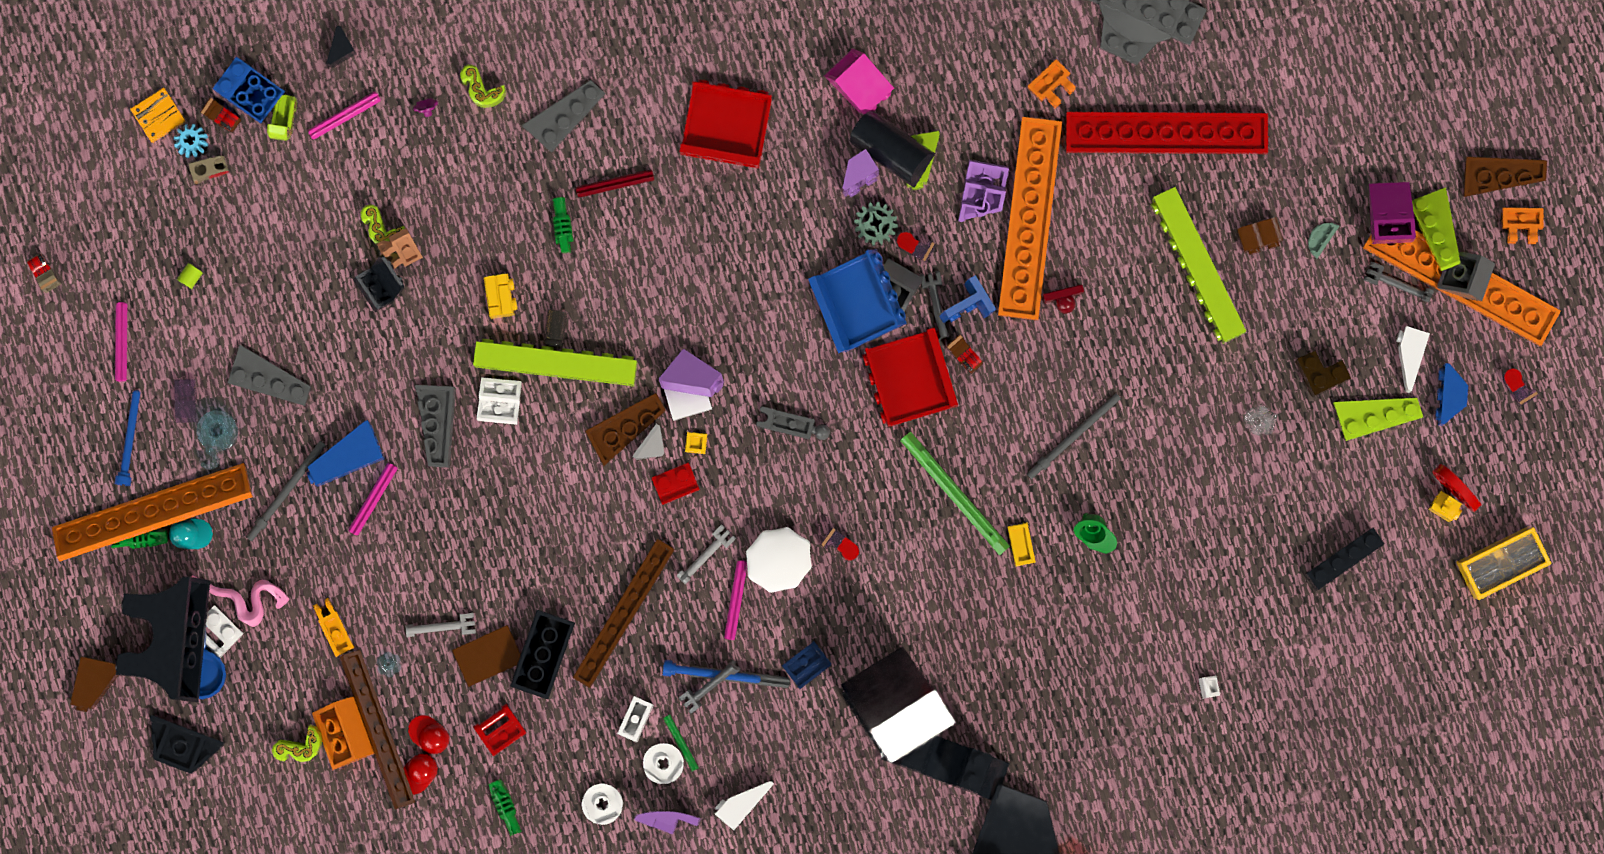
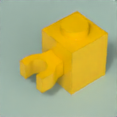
(1446, 507)

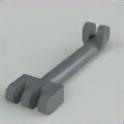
(1378, 275)
(932, 285)
(693, 699)

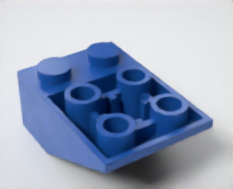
(248, 90)

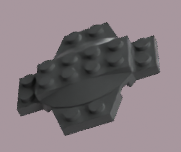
(1136, 26)

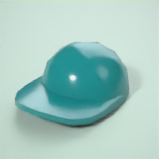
(190, 534)

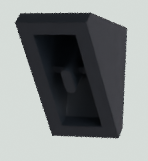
(340, 48)

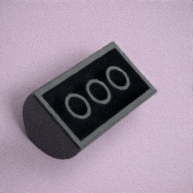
(891, 147)
(542, 654)

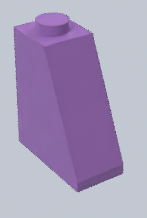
(691, 376)

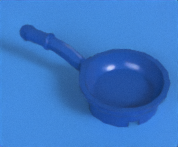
(212, 674)

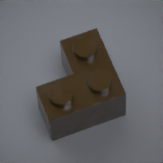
(1319, 378)

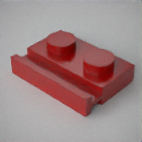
(675, 483)

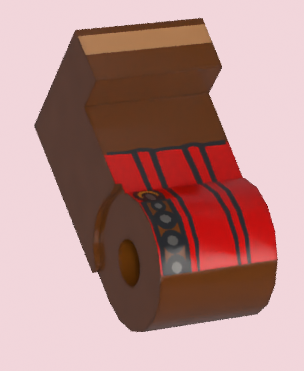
(220, 115)
(964, 354)

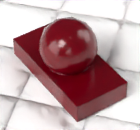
(1064, 298)

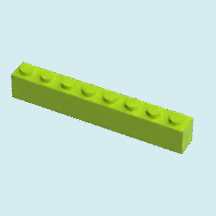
(1198, 265)
(555, 363)

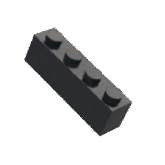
(1344, 559)

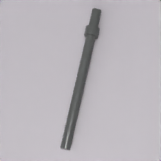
(1044, 462)
(261, 522)

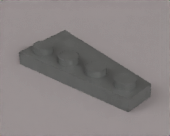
(562, 117)
(263, 377)
(437, 417)

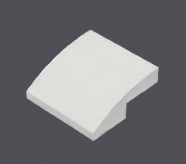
(497, 392)
(686, 404)

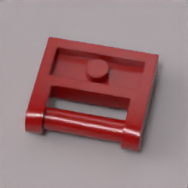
(502, 736)

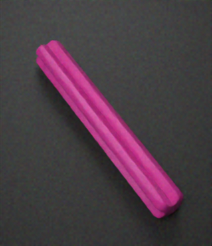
(344, 115)
(121, 342)
(372, 499)
(735, 601)

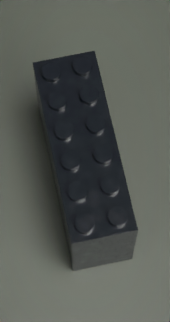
(896, 705)

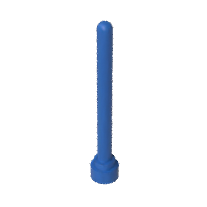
(123, 476)
(672, 668)

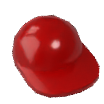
(428, 734)
(420, 772)

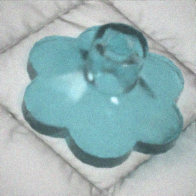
(394, 666)

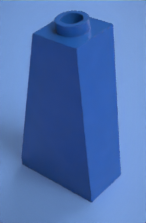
(350, 454)

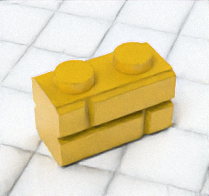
(499, 296)

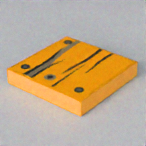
(158, 115)

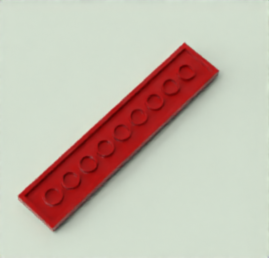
(1166, 133)

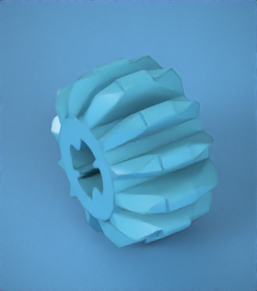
(186, 147)

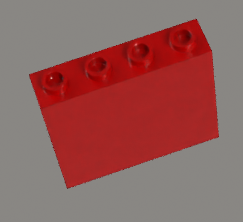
(726, 124)
(910, 378)

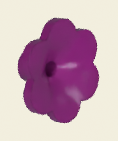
(425, 106)

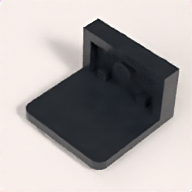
(380, 284)

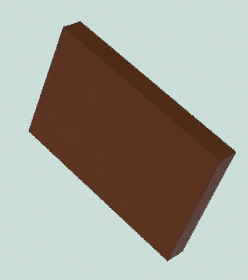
(487, 656)

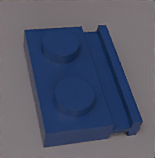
(806, 665)

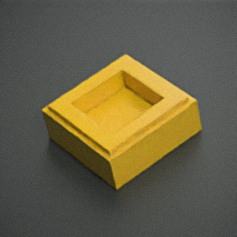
(696, 443)

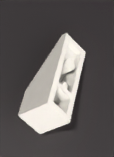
(1411, 351)
(739, 806)

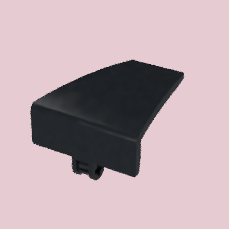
(1017, 825)

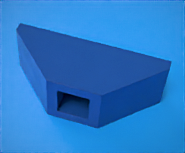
(1452, 394)

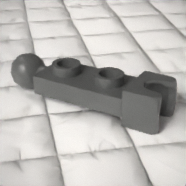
(792, 424)

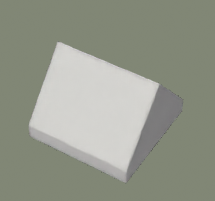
(1209, 687)

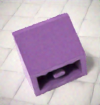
(859, 171)

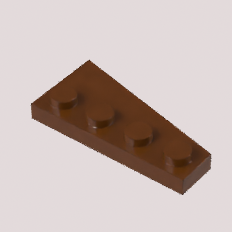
(1495, 174)
(620, 429)

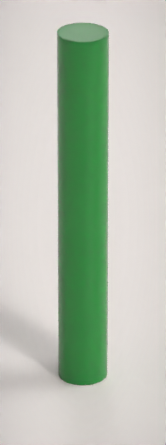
(681, 743)

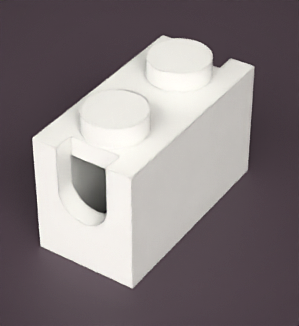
(635, 719)

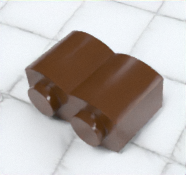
(1260, 235)

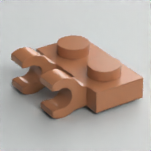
(404, 246)

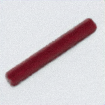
(615, 183)

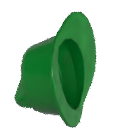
(1095, 534)

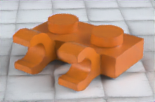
(1049, 80)
(1522, 219)

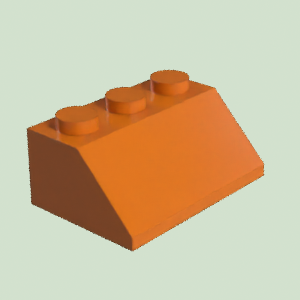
(343, 733)

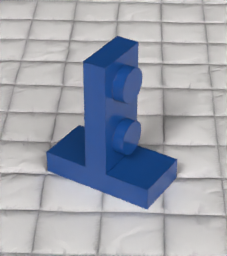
(977, 299)

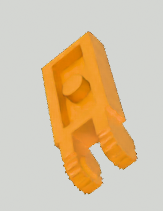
(334, 629)

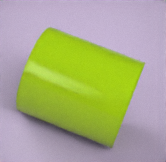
(189, 275)

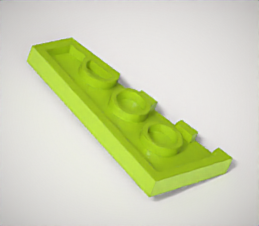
(1436, 224)
(1370, 416)

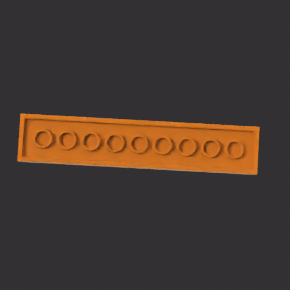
(1030, 218)
(1502, 300)
(151, 512)

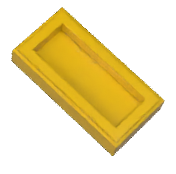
(1021, 544)

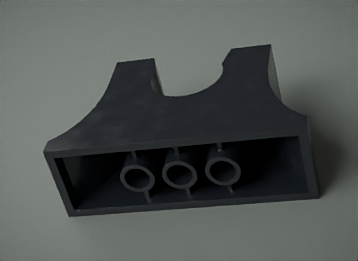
(178, 637)
(956, 766)

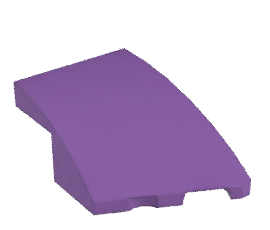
(978, 195)
(666, 820)

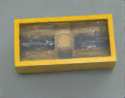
(1503, 562)

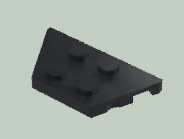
(181, 746)

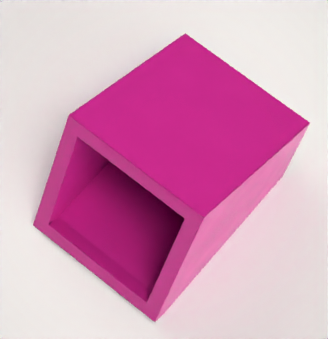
(859, 81)

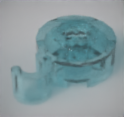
(212, 443)

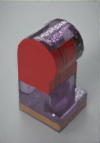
(915, 248)
(1513, 381)
(842, 544)

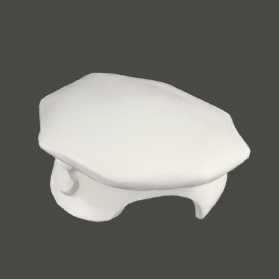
(778, 559)

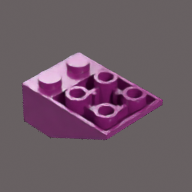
(1391, 213)

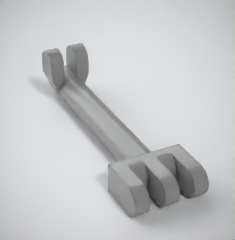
(720, 540)
(411, 630)

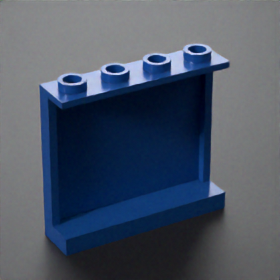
(858, 301)

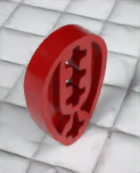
(1456, 487)

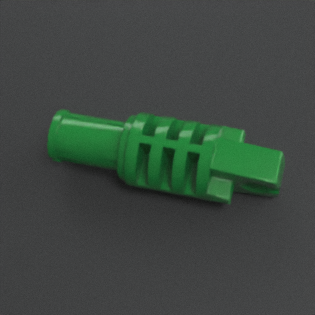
(562, 225)
(148, 539)
(505, 806)

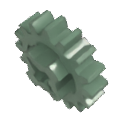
(866, 226)

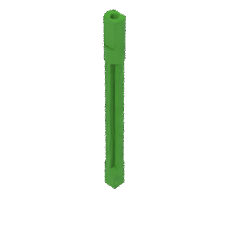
(954, 493)

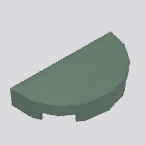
(1320, 237)

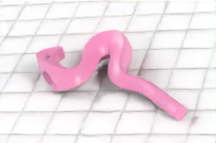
(255, 616)

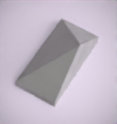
(651, 446)

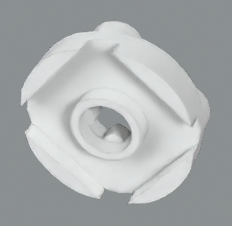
(651, 764)
(612, 810)

